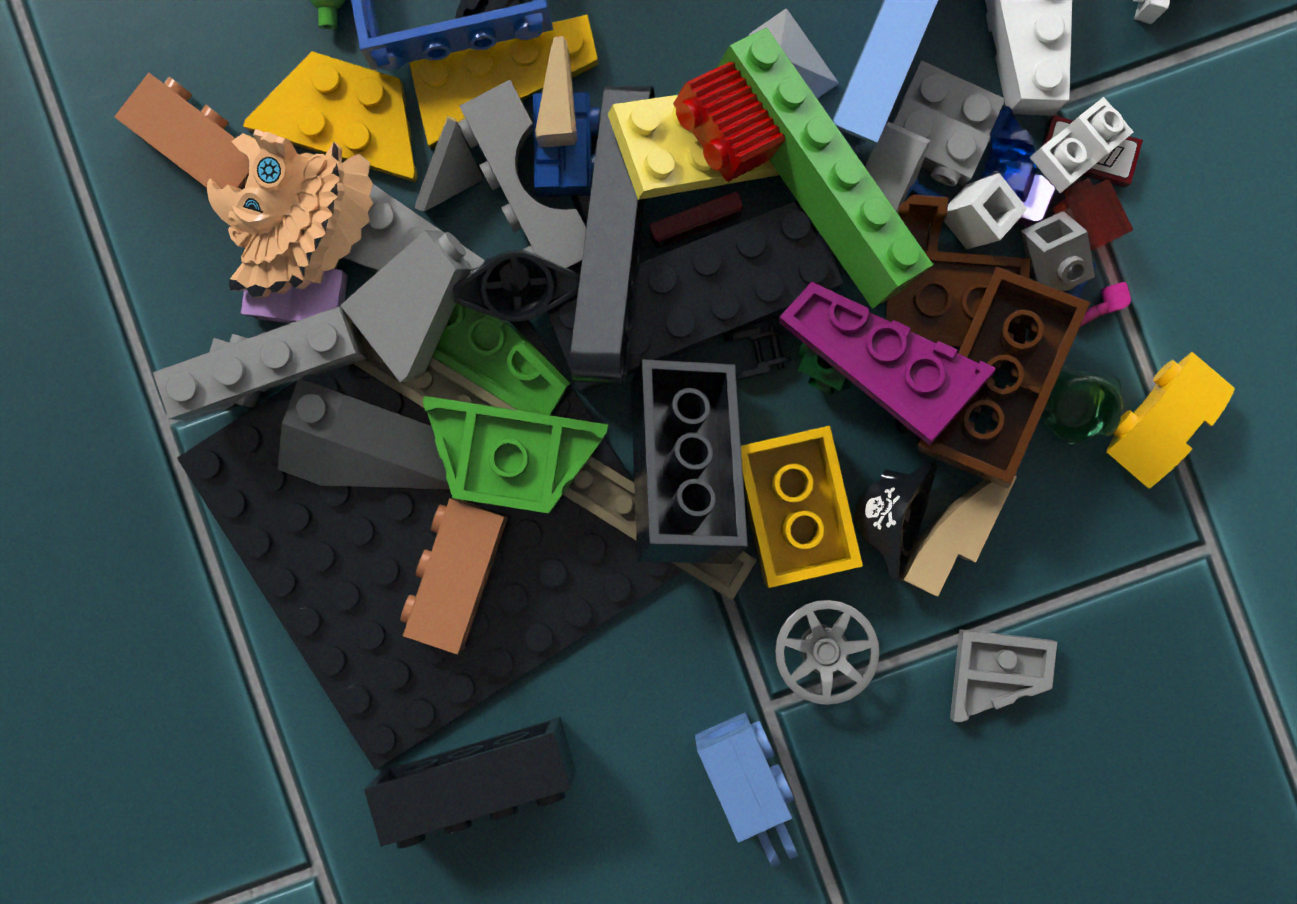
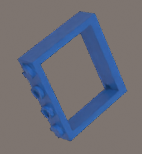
(442, 38)

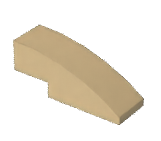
(955, 532)

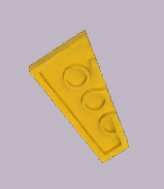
(469, 73)

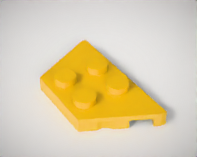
(341, 104)

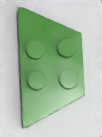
(509, 453)

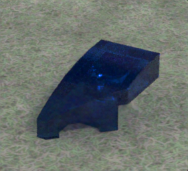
(1011, 154)

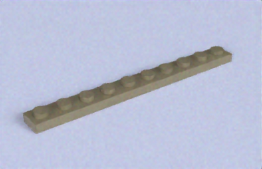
(595, 486)

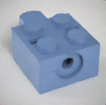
(745, 784)

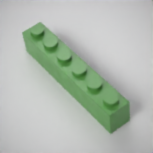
(829, 175)

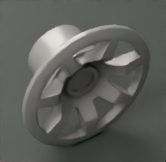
(826, 651)

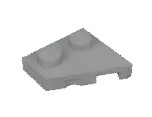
(998, 670)

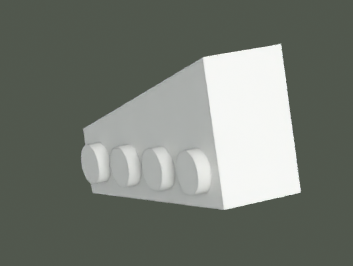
(1032, 53)

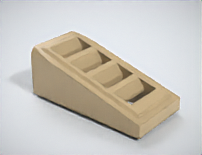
(557, 113)

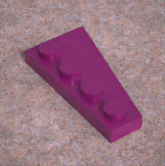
(898, 369)

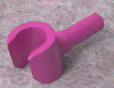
(1114, 298)

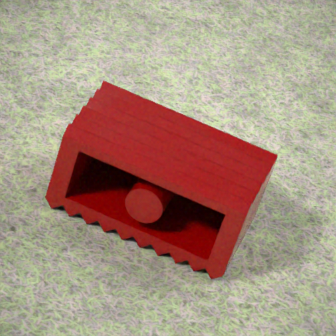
(728, 121)

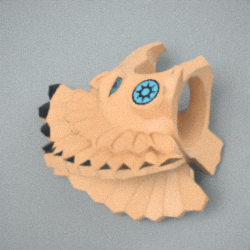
(293, 213)

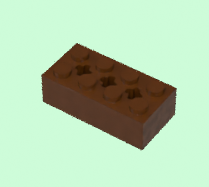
(1033, 368)

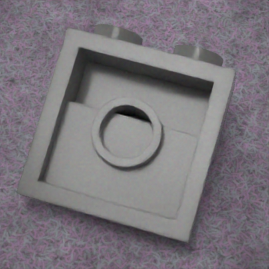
(953, 117)

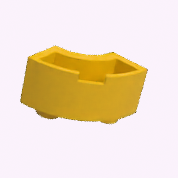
(1157, 432)

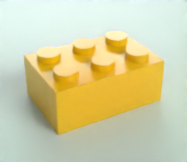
(798, 507)

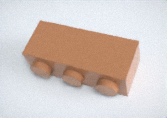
(183, 133)
(453, 575)

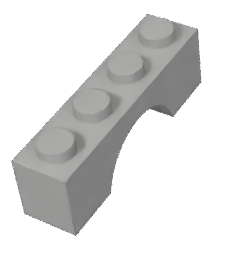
(501, 128)
(280, 355)

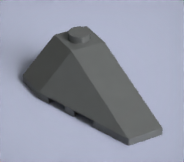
(356, 443)

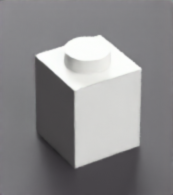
(984, 211)

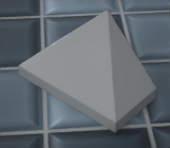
(800, 53)
(450, 168)

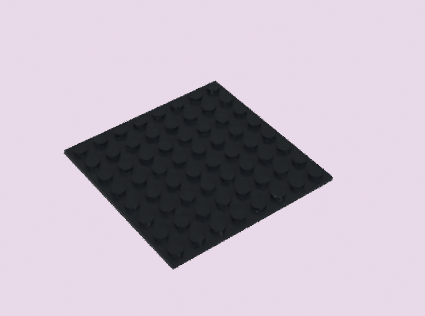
(349, 556)

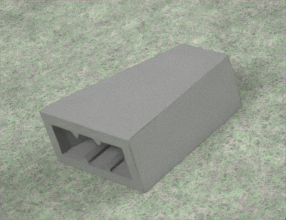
(410, 302)

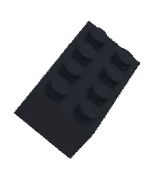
(687, 463)
(471, 783)

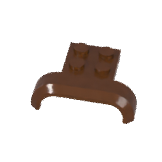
(949, 292)

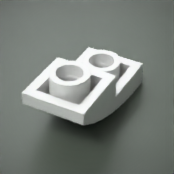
(1081, 144)

